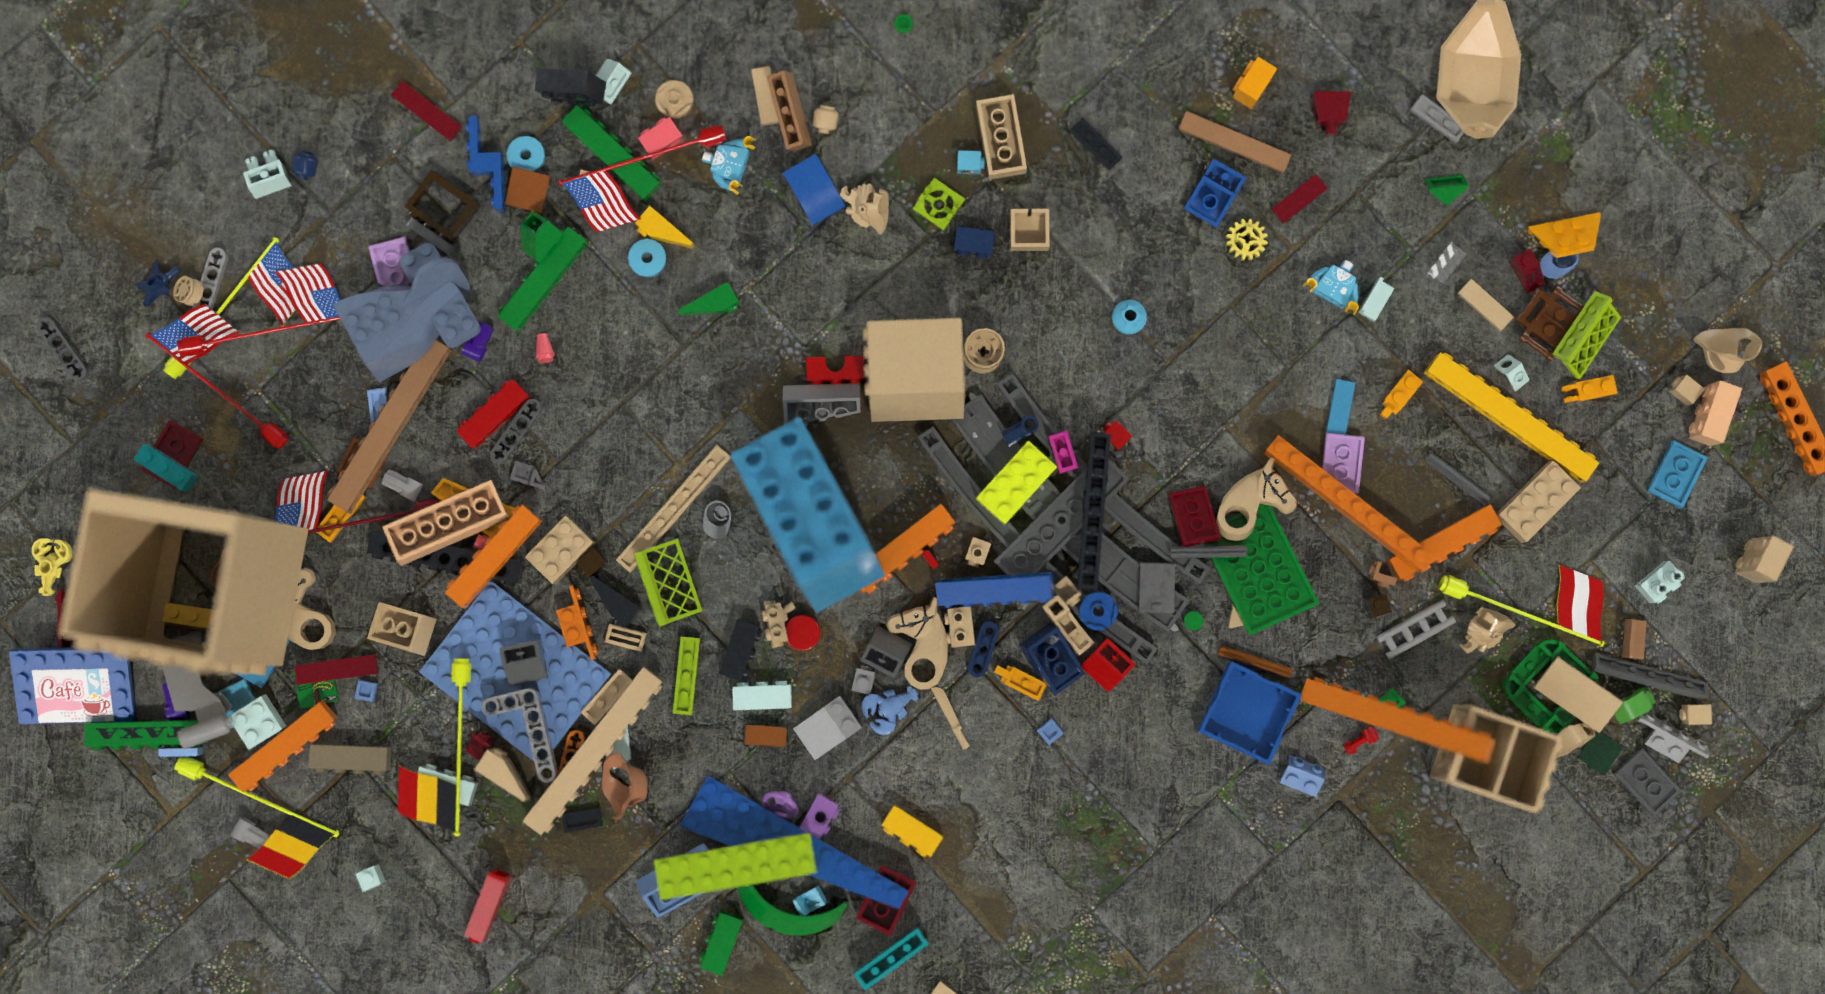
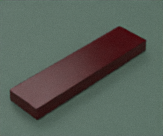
(426, 111)

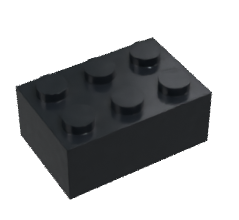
(570, 86)

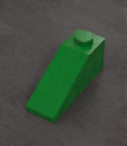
(715, 302)

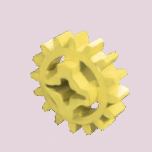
(1238, 238)

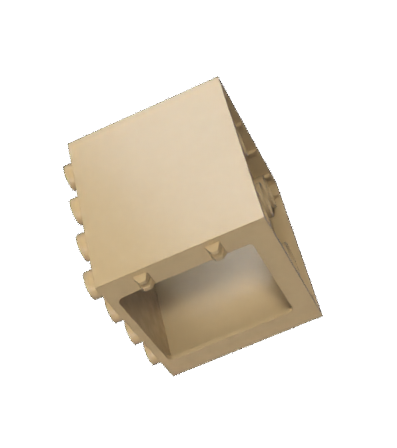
(129, 572)

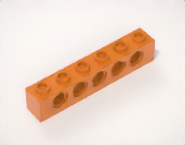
(1800, 408)

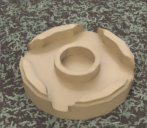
(674, 99)

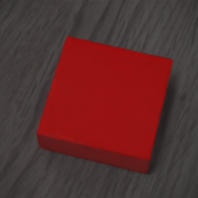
(930, 559)

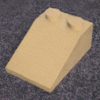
(401, 628)
(501, 770)

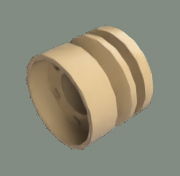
(992, 345)

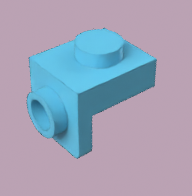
(809, 901)

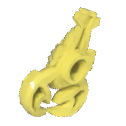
(49, 565)

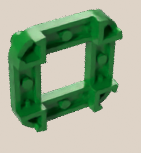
(1517, 679)

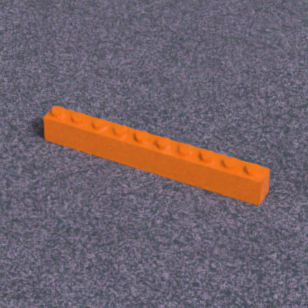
(1348, 504)
(1398, 720)

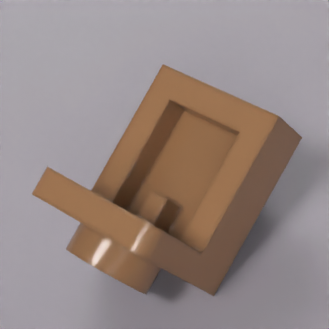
(1382, 579)

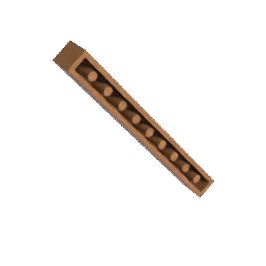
(387, 428)

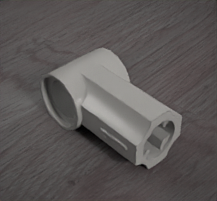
(405, 486)
(247, 832)

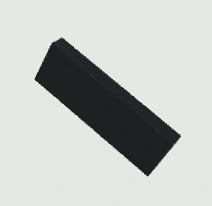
(1095, 144)

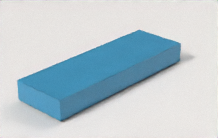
(1340, 407)

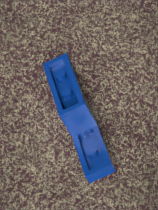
(486, 164)

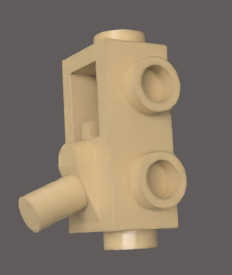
(775, 618)

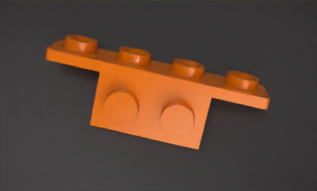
(574, 624)

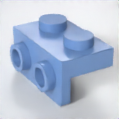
(1303, 776)

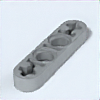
(214, 284)

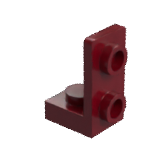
(480, 744)

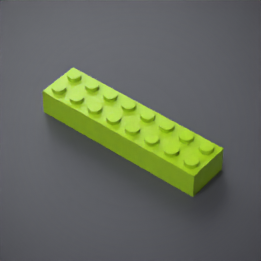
(735, 866)

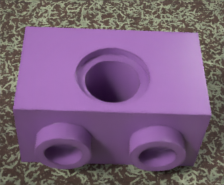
(820, 804)

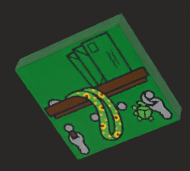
(313, 693)

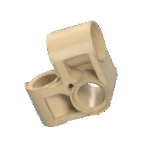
(1574, 737)

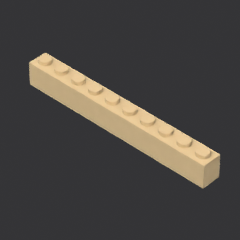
(592, 750)

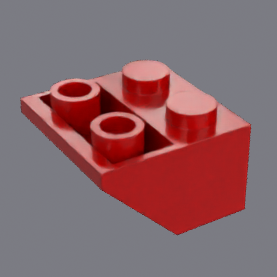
(1107, 665)

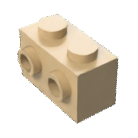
(960, 627)

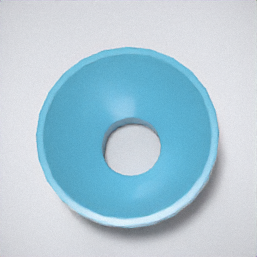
(1122, 324)

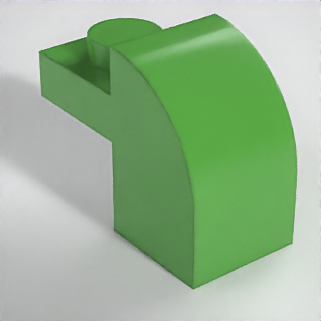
(1635, 705)

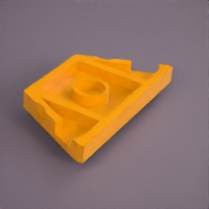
(1568, 235)

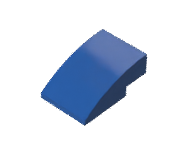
(814, 189)
(1215, 193)

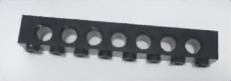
(1093, 511)
(377, 548)

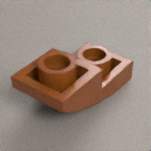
(765, 736)

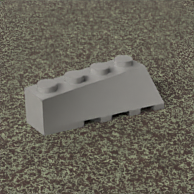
(820, 401)

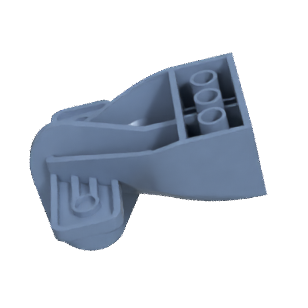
(400, 322)

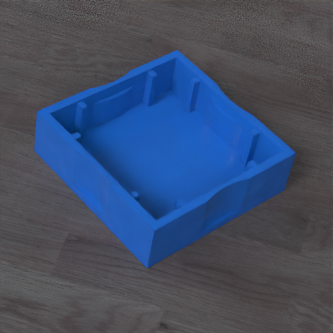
(1249, 713)

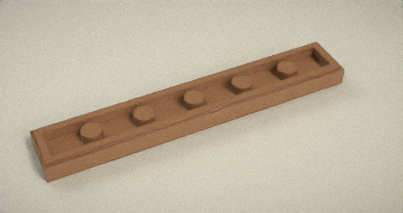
(1234, 142)

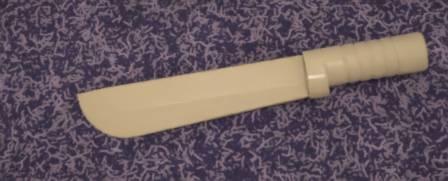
(947, 709)

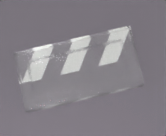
(1446, 263)

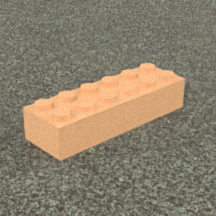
(445, 523)

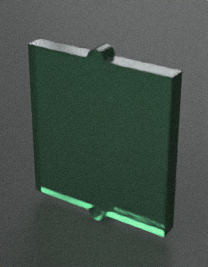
(1600, 753)

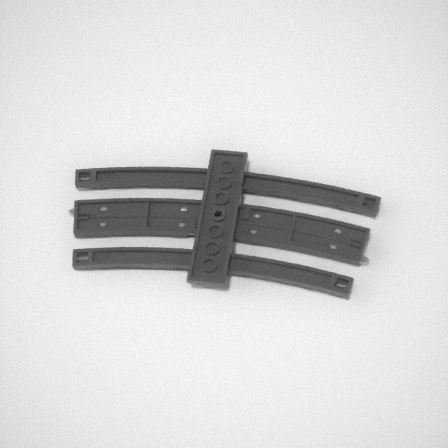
(1058, 515)

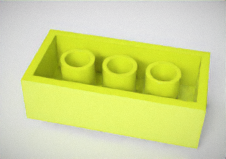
(1016, 483)

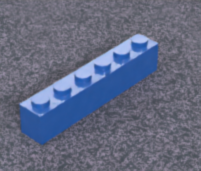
(995, 589)

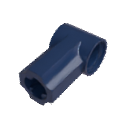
(1018, 431)

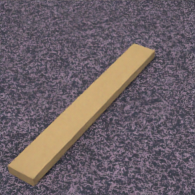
(675, 506)

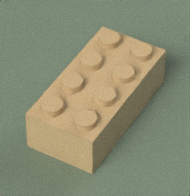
(1001, 137)
(1537, 501)

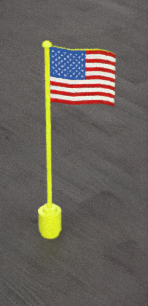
(267, 286)

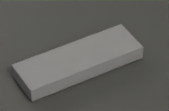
(1437, 118)

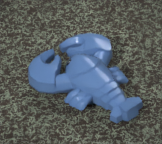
(888, 708)

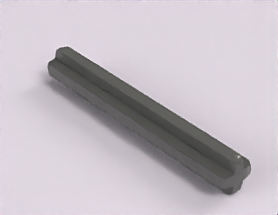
(1457, 478)
(1208, 551)

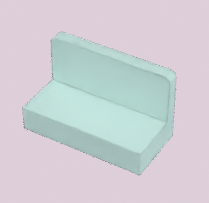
(615, 76)
(1376, 299)

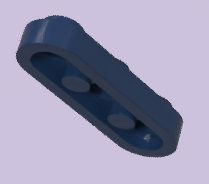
(983, 640)

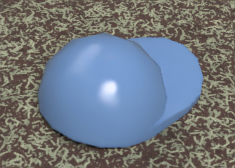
(1557, 267)

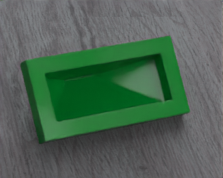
(1447, 187)

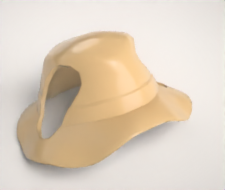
(1721, 348)

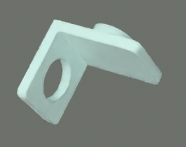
(1515, 373)

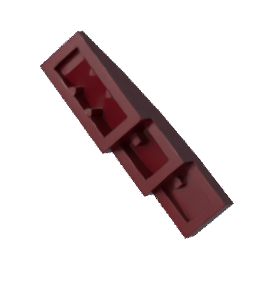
(336, 669)

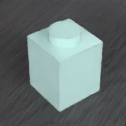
(370, 878)

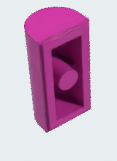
(1063, 452)

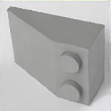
(827, 727)

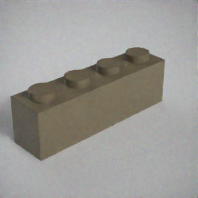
(349, 758)

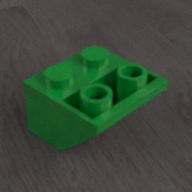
(538, 236)

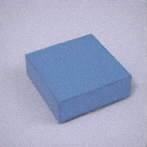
(366, 690)
(1050, 731)

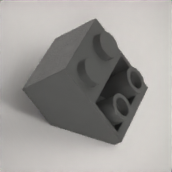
(886, 652)
(524, 662)

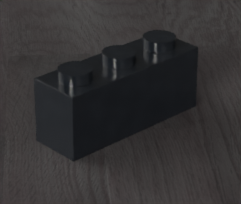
(740, 650)

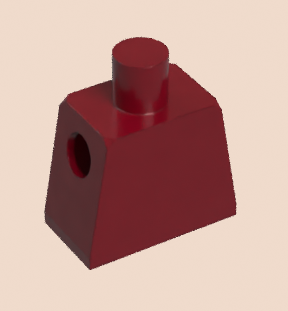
(1330, 109)

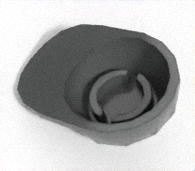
(717, 519)

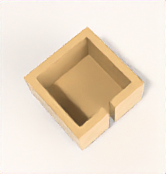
(1029, 232)

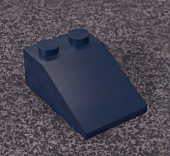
(1052, 658)

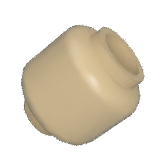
(825, 119)

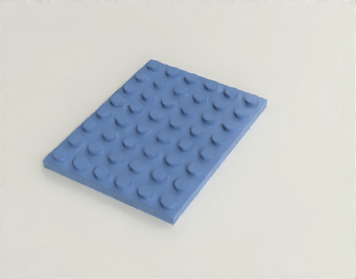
(499, 622)

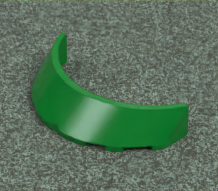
(785, 922)

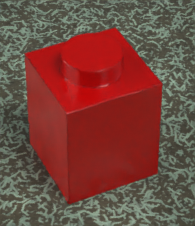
(1119, 435)

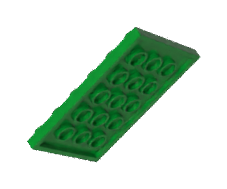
(1269, 580)

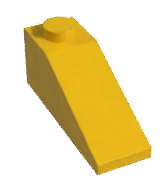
(660, 229)

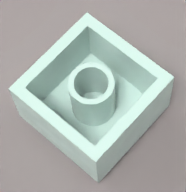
(257, 721)

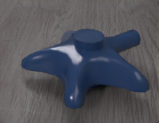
(157, 283)

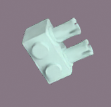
(266, 178)
(1660, 582)

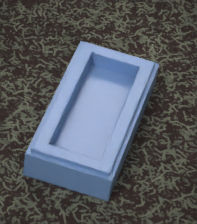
(168, 752)

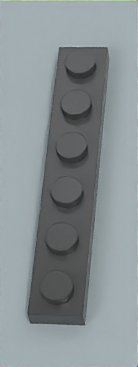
(1650, 676)

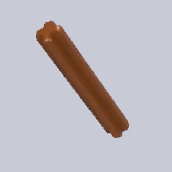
(1255, 661)

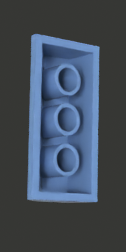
(650, 893)

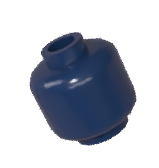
(304, 165)

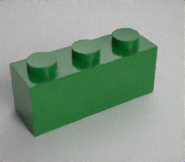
(720, 943)

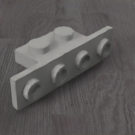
(1669, 740)

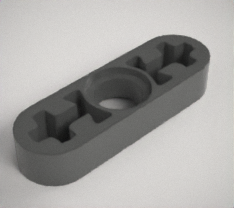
(429, 236)

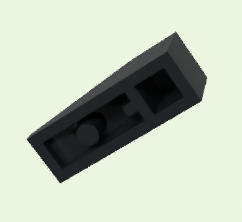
(618, 605)

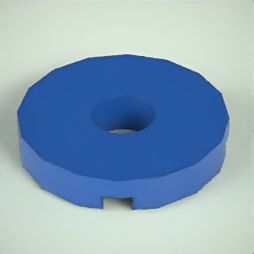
(1108, 605)

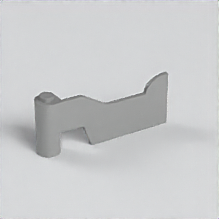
(190, 695)

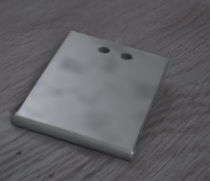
(1157, 587)

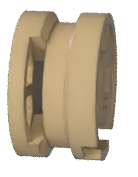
(189, 291)

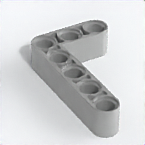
(541, 724)

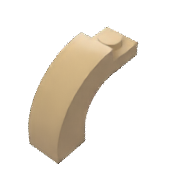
(1067, 624)

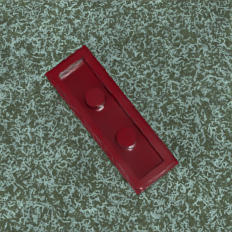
(1299, 199)

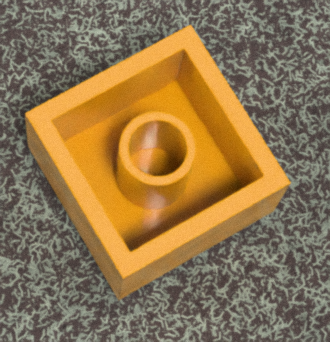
(1255, 81)

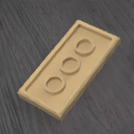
(1578, 694)

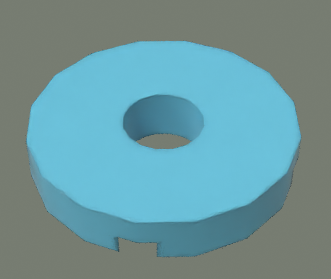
(523, 144)
(647, 269)

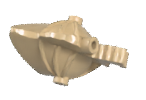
(868, 206)
(1486, 630)

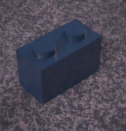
(974, 242)

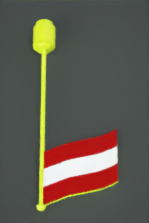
(1577, 603)

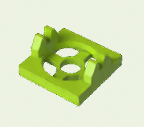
(935, 185)

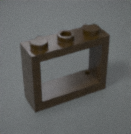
(461, 223)

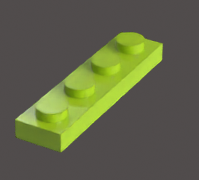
(686, 676)

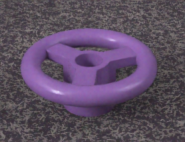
(783, 800)

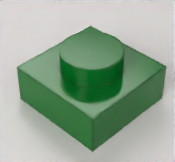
(1393, 696)

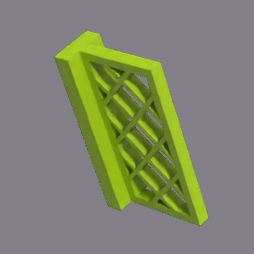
(1579, 333)
(651, 586)

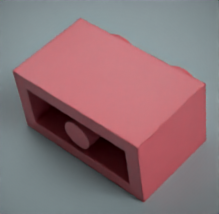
(660, 137)

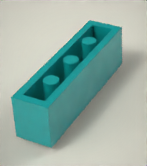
(890, 958)

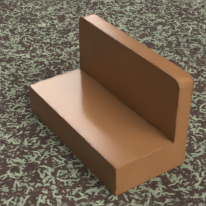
(1634, 639)

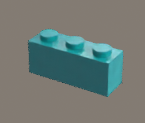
(166, 467)

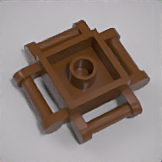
(1549, 322)

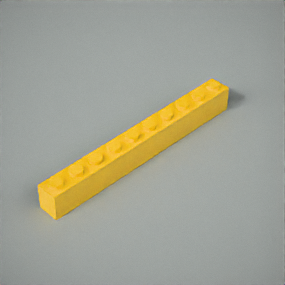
(1511, 417)

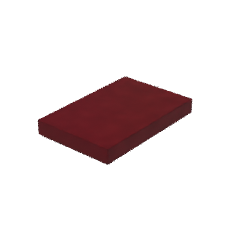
(177, 444)
(1194, 516)

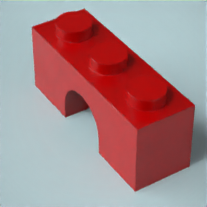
(818, 372)

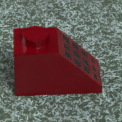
(1527, 270)

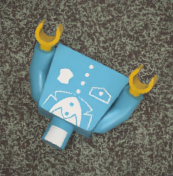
(729, 162)
(1336, 286)

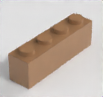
(789, 111)

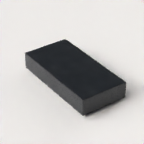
(582, 819)

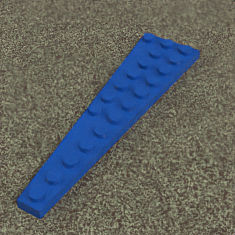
(736, 820)

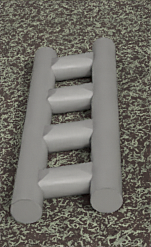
(1420, 618)

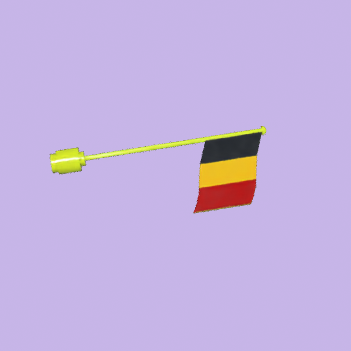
(430, 797)
(289, 845)

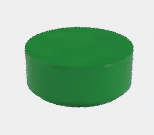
(903, 23)
(1193, 620)

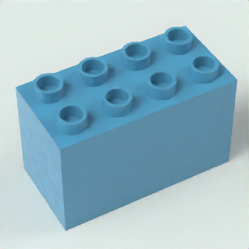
(807, 515)

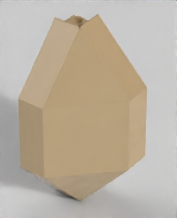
(1480, 70)

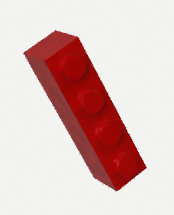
(493, 414)

